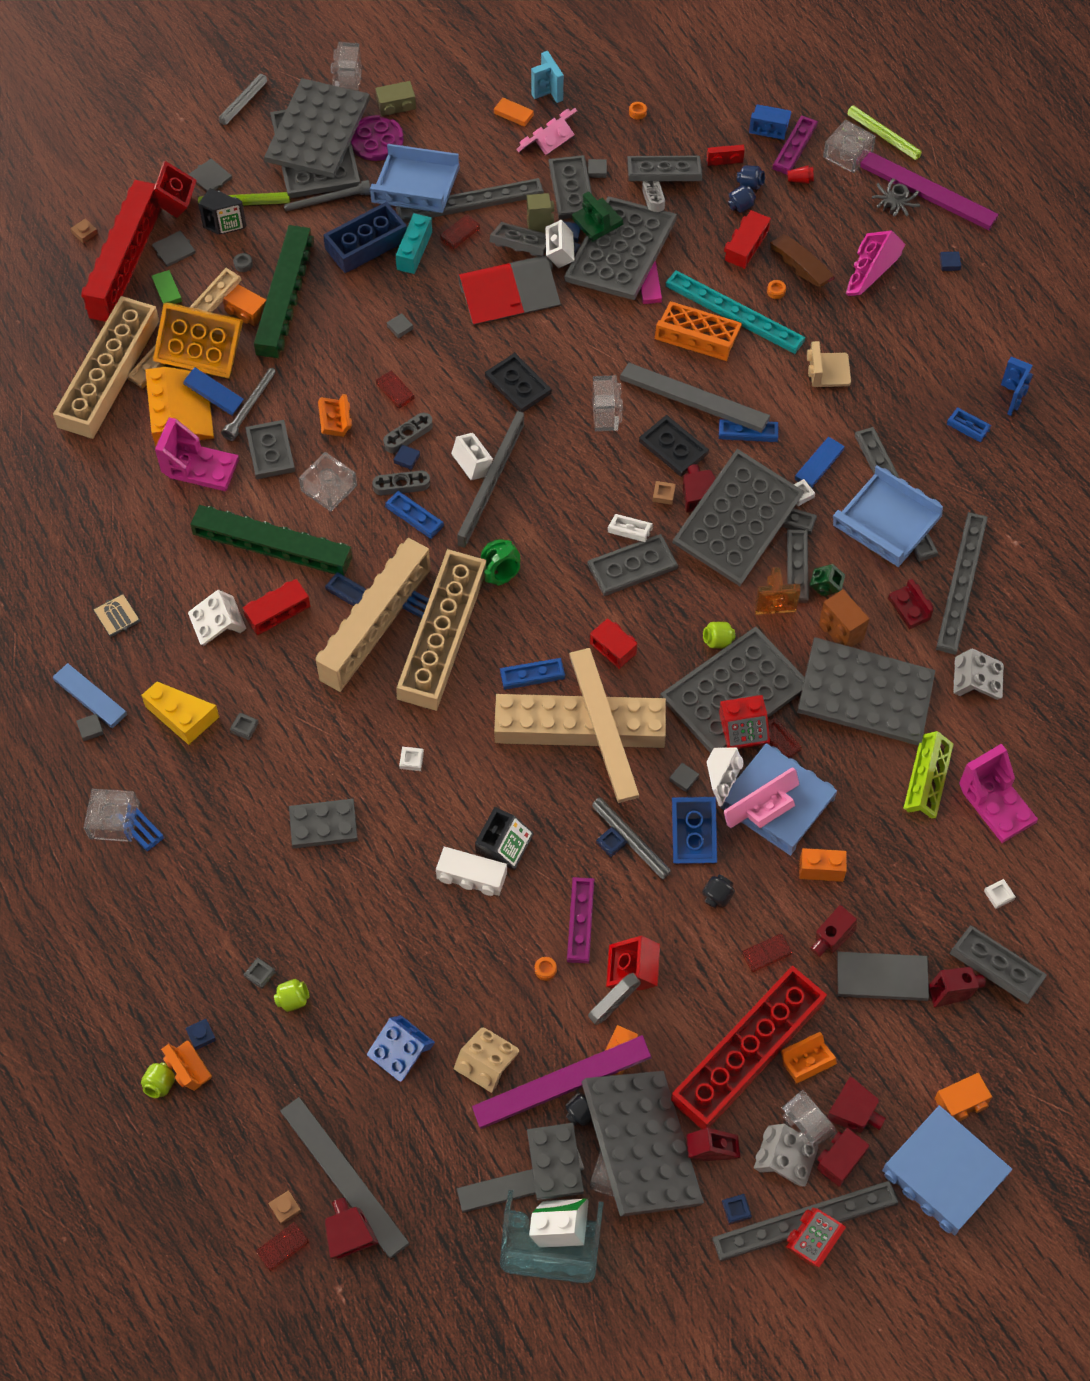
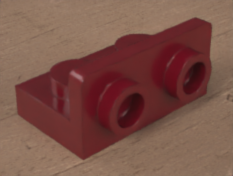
(911, 604)

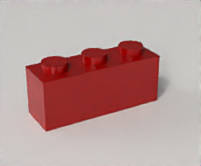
(747, 239)
(276, 606)

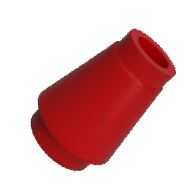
(801, 175)

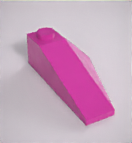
(876, 255)

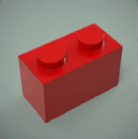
(613, 643)

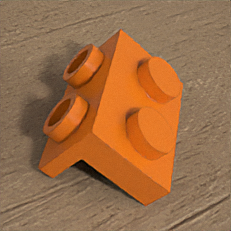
(334, 416)
(807, 1057)
(187, 1064)

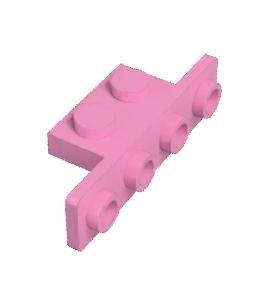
(551, 136)
(764, 803)

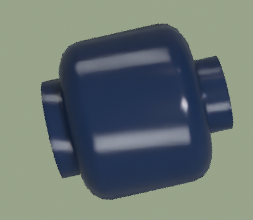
(751, 176)
(741, 199)

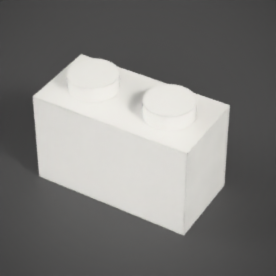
(559, 244)
(472, 456)

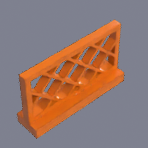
(695, 339)

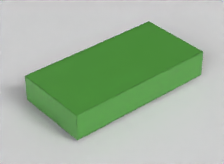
(166, 287)

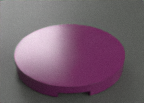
(374, 135)

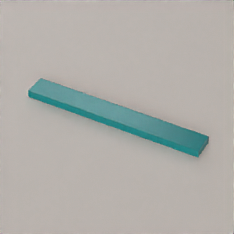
(735, 311)

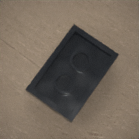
(518, 383)
(673, 445)

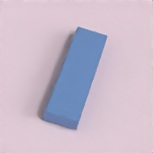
(89, 695)

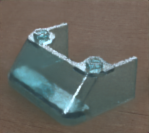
(566, 1263)

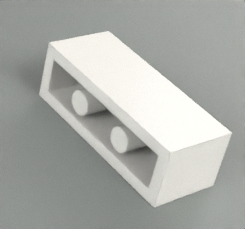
(471, 871)

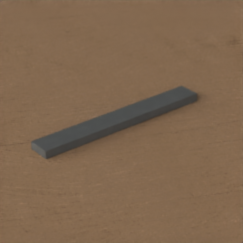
(479, 199)
(695, 397)
(877, 455)
(490, 480)
(961, 583)
(344, 1176)
(779, 1228)

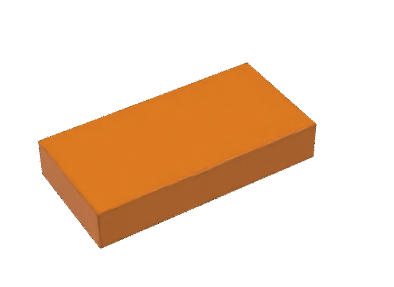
(513, 112)

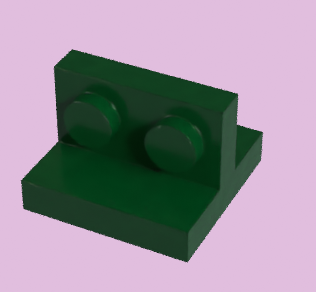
(596, 217)

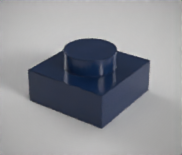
(200, 1034)

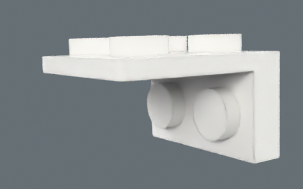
(215, 616)

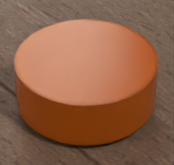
(637, 110)
(776, 289)
(545, 968)

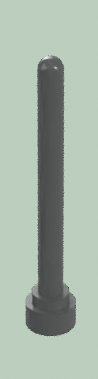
(363, 188)
(231, 430)

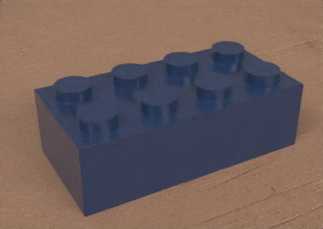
(365, 237)

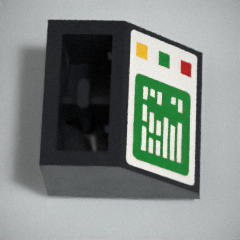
(221, 212)
(503, 838)

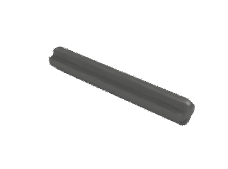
(242, 99)

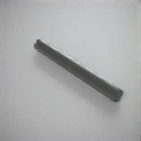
(632, 838)

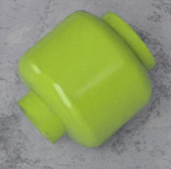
(718, 634)
(291, 995)
(158, 1080)

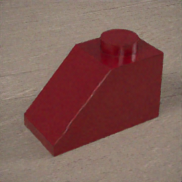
(712, 1145)

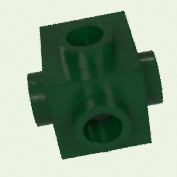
(827, 580)

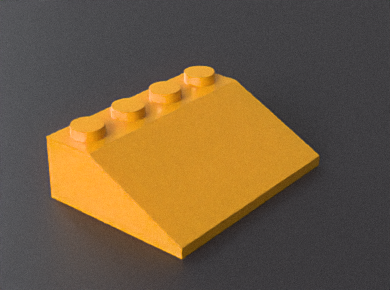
(197, 340)
(175, 400)

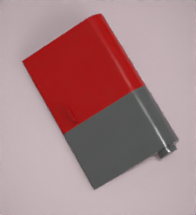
(509, 289)

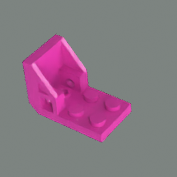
(185, 460)
(989, 789)

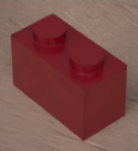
(842, 1156)

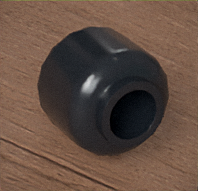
(718, 891)
(578, 1110)

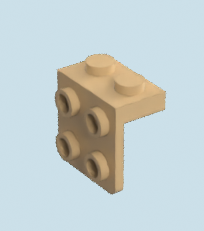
(828, 368)
(485, 1058)

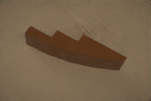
(802, 260)

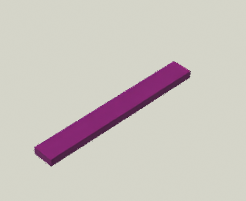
(929, 190)
(561, 1082)

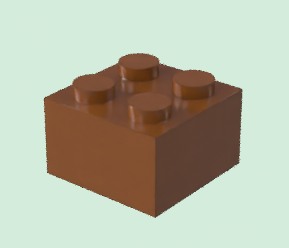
(843, 620)

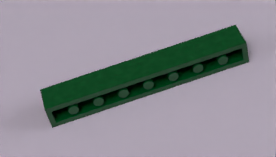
(283, 291)
(271, 540)

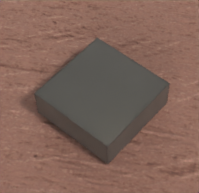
(597, 168)
(399, 325)
(244, 726)
(89, 727)
(684, 777)
(259, 973)

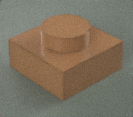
(84, 231)
(664, 492)
(284, 1207)

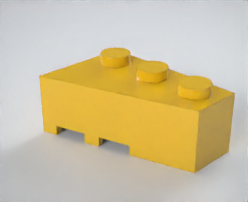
(180, 711)

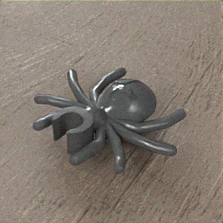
(895, 198)

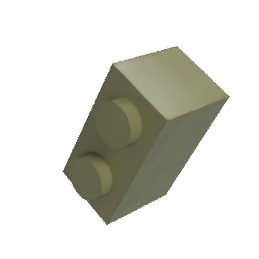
(395, 98)
(539, 212)

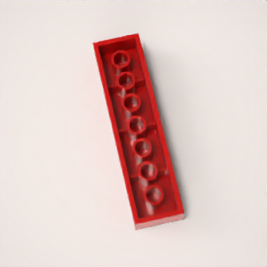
(121, 250)
(748, 1048)

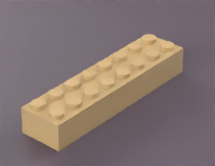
(106, 367)
(373, 614)
(441, 630)
(567, 721)

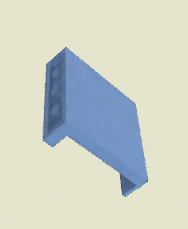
(416, 178)
(889, 516)
(809, 797)
(946, 1170)

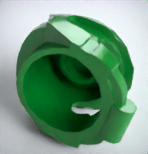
(502, 557)

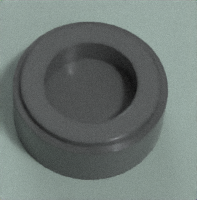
(243, 262)

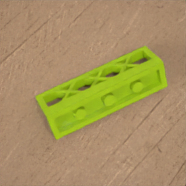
(925, 770)

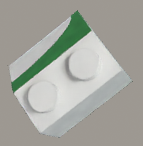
(559, 1223)

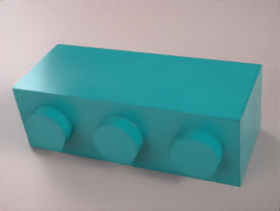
(414, 243)

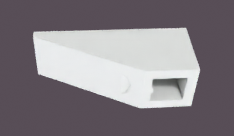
(723, 769)

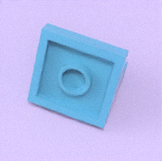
(547, 79)

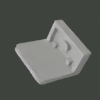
(978, 672)
(785, 1154)

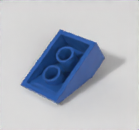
(694, 829)

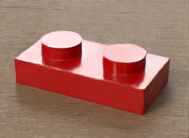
(725, 155)

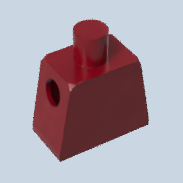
(695, 486)
(840, 925)
(954, 986)
(855, 1108)
(348, 1230)

